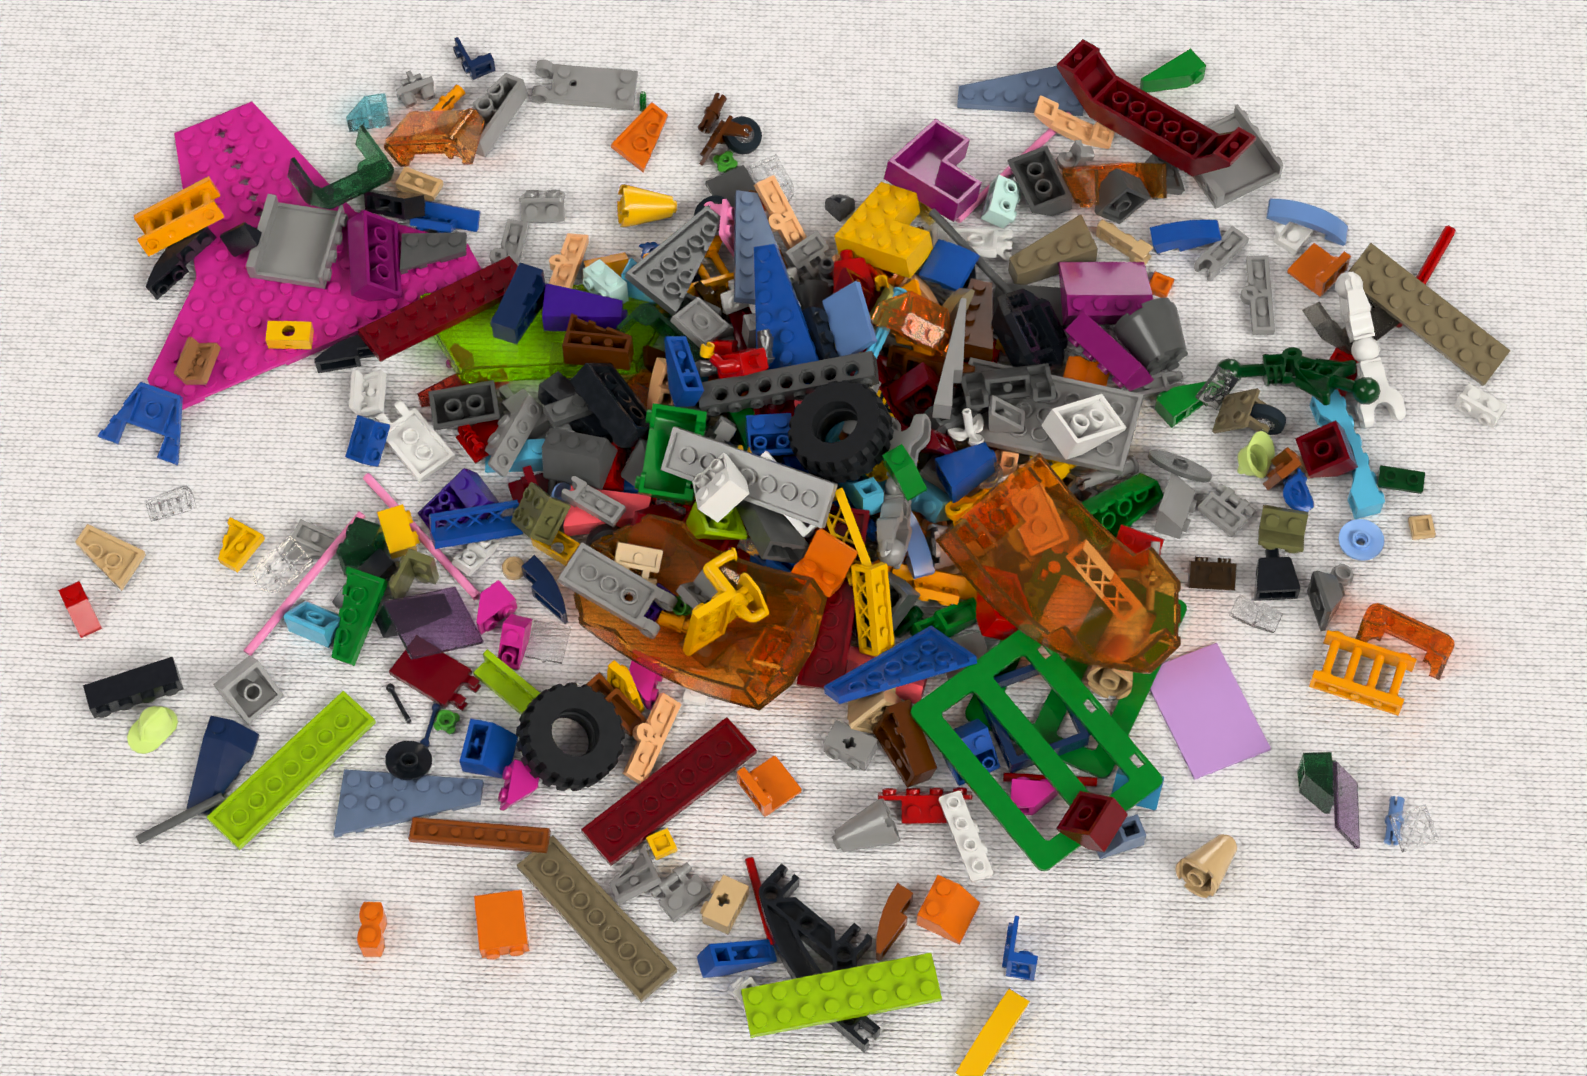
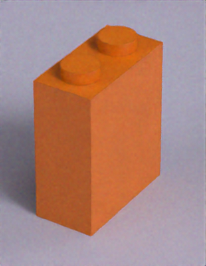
(501, 924)

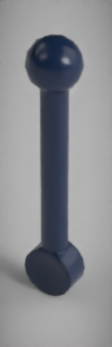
(436, 708)

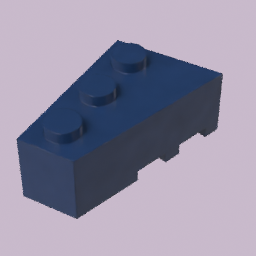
(520, 304)

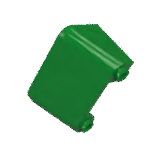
(653, 480)

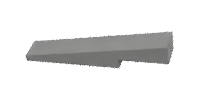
(952, 367)

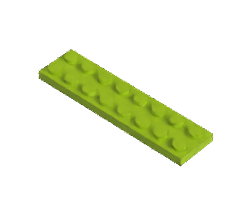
(291, 770)
(841, 995)

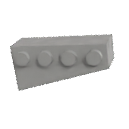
(498, 109)

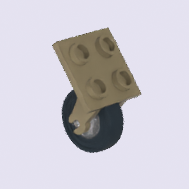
(1247, 410)

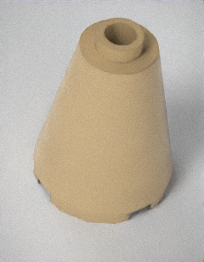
(1110, 682)
(1207, 865)

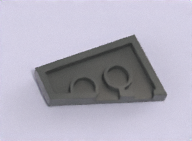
(427, 248)

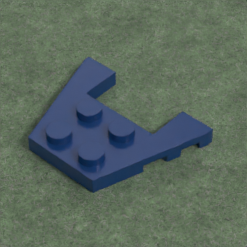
(153, 411)

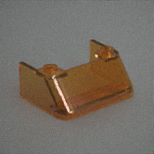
(1086, 180)

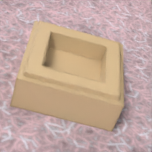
(1421, 527)

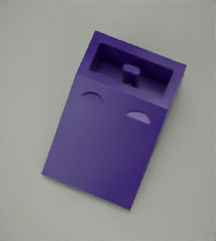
(461, 492)

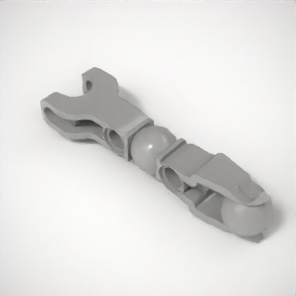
(894, 521)

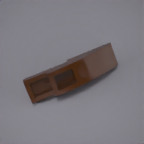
(906, 359)

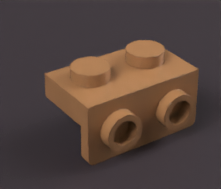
(196, 362)

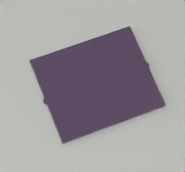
(433, 622)

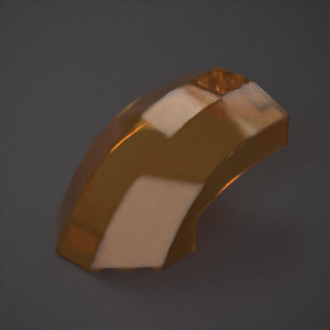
(1064, 574)
(747, 662)

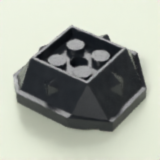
(1029, 330)

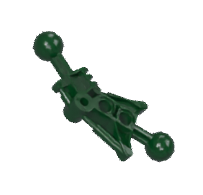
(1313, 376)

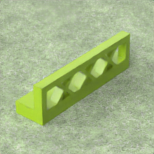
(505, 682)

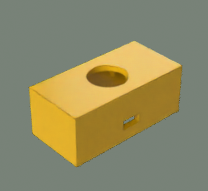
(300, 339)
(564, 557)

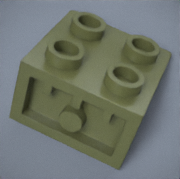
(540, 514)
(1282, 529)
(411, 566)

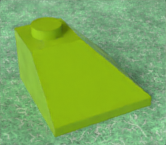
(728, 528)

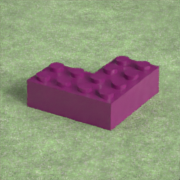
(931, 170)

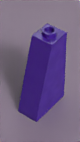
(562, 301)

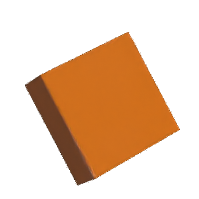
(1161, 284)

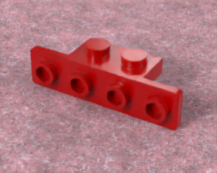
(921, 806)

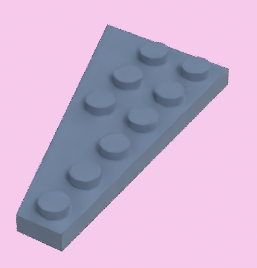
(1020, 92)
(750, 230)
(383, 800)

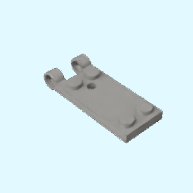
(594, 86)
(608, 582)

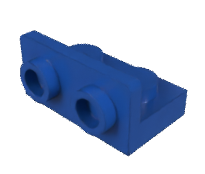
(367, 441)

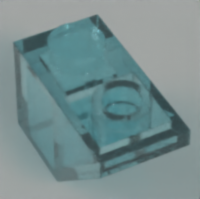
(370, 112)

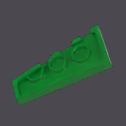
(360, 603)

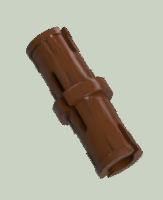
(712, 113)

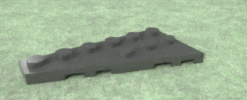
(673, 264)

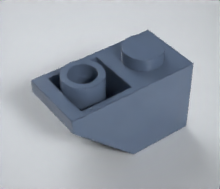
(1128, 837)

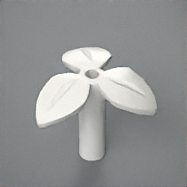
(972, 427)

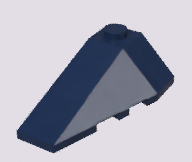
(221, 757)

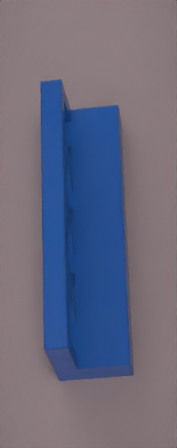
(474, 529)

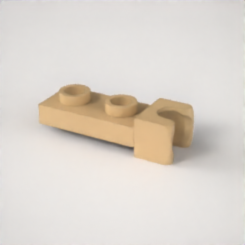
(1125, 243)

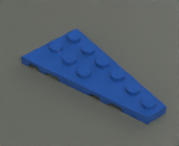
(780, 310)
(912, 660)

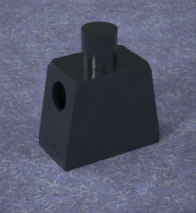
(1275, 578)

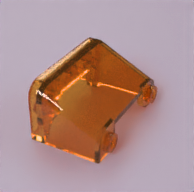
(436, 132)
(1383, 619)

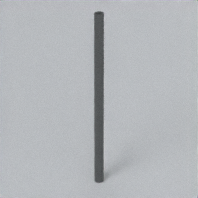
(959, 240)

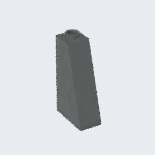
(772, 533)

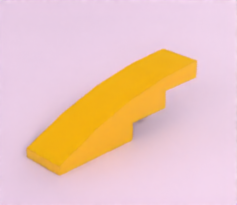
(993, 1035)

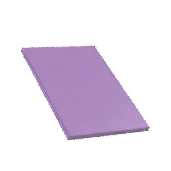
(1207, 712)

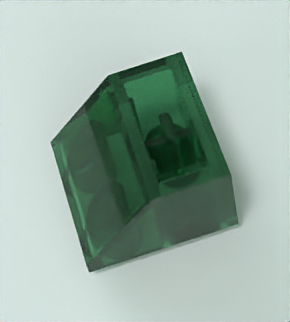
(360, 543)
(1316, 779)

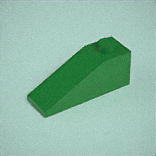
(1175, 74)
(1178, 403)

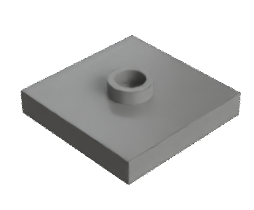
(699, 322)

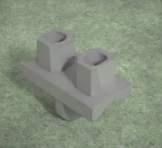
(407, 92)
(1076, 156)

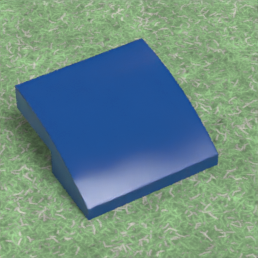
(948, 265)

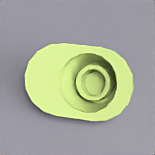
(1256, 456)
(151, 729)

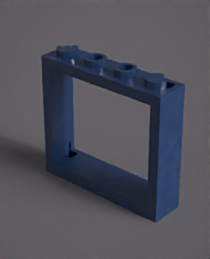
(1001, 736)

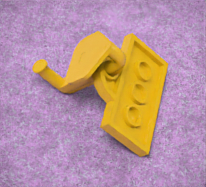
(711, 619)

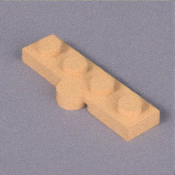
(780, 213)
(566, 266)
(651, 737)

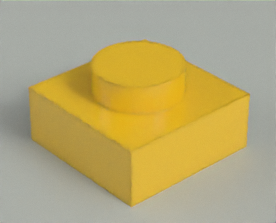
(661, 844)

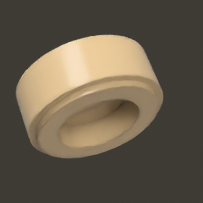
(512, 568)

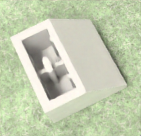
(719, 488)

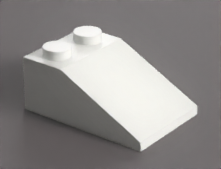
(1082, 425)

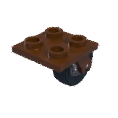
(739, 134)

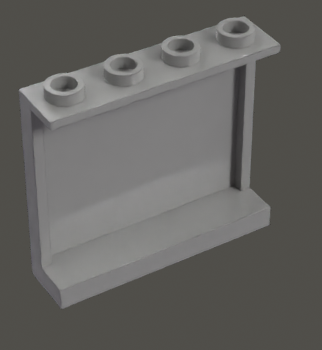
(1249, 172)
(296, 244)

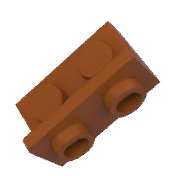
(1285, 464)

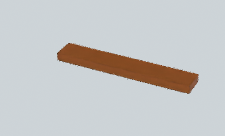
(479, 835)

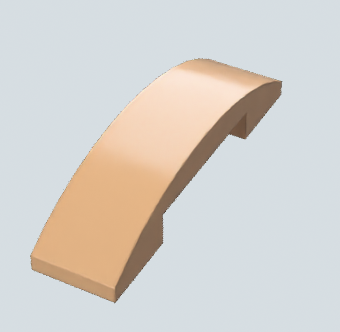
(1071, 126)

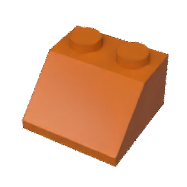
(947, 910)

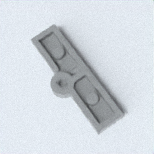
(512, 241)
(1259, 295)

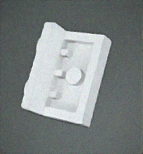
(367, 393)

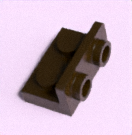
(1212, 575)

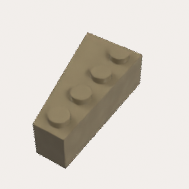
(1065, 244)

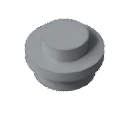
(1343, 573)

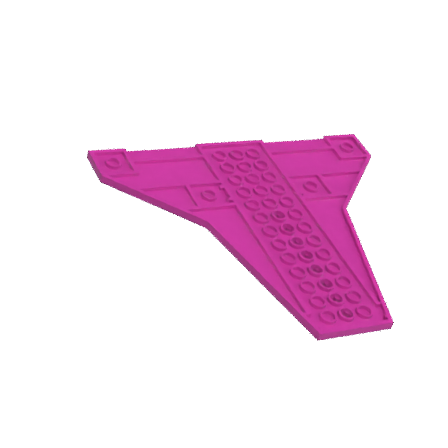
(230, 305)

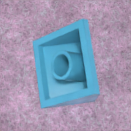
(313, 623)

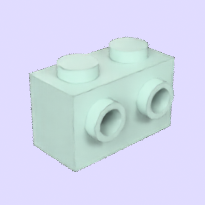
(1001, 202)
(603, 281)

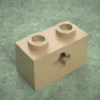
(723, 917)

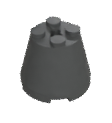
(1153, 335)

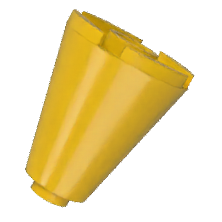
(643, 206)

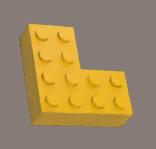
(883, 231)

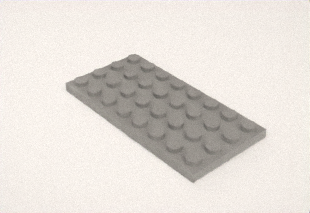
(1106, 457)

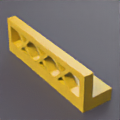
(852, 530)
(877, 609)

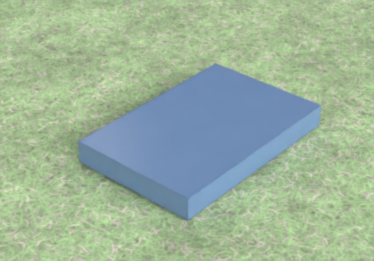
(849, 320)

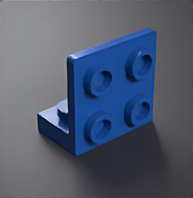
(1021, 964)

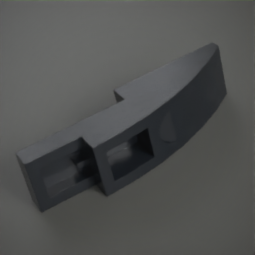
(172, 263)

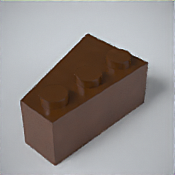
(593, 344)
(905, 744)

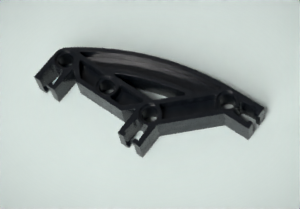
(784, 920)

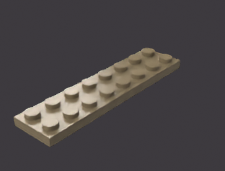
(1429, 315)
(597, 919)

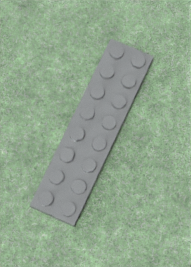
(769, 482)

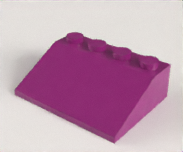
(1102, 290)

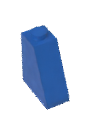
(965, 469)

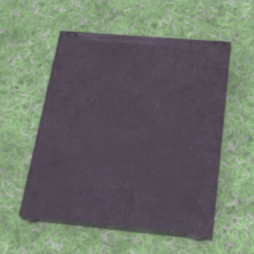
(1346, 805)

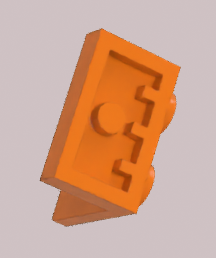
(1318, 269)
(826, 562)
(768, 785)

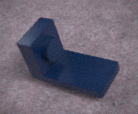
(477, 67)

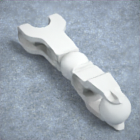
(1360, 330)

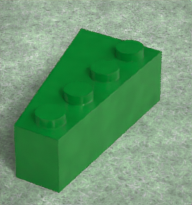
(1124, 502)

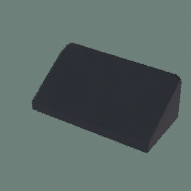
(241, 239)

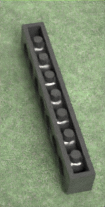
(777, 378)

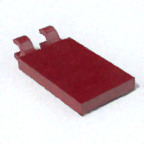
(436, 677)

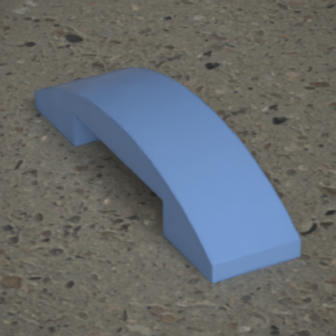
(1309, 216)
(918, 553)

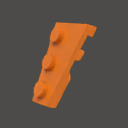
(641, 136)

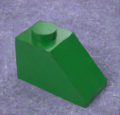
(904, 472)

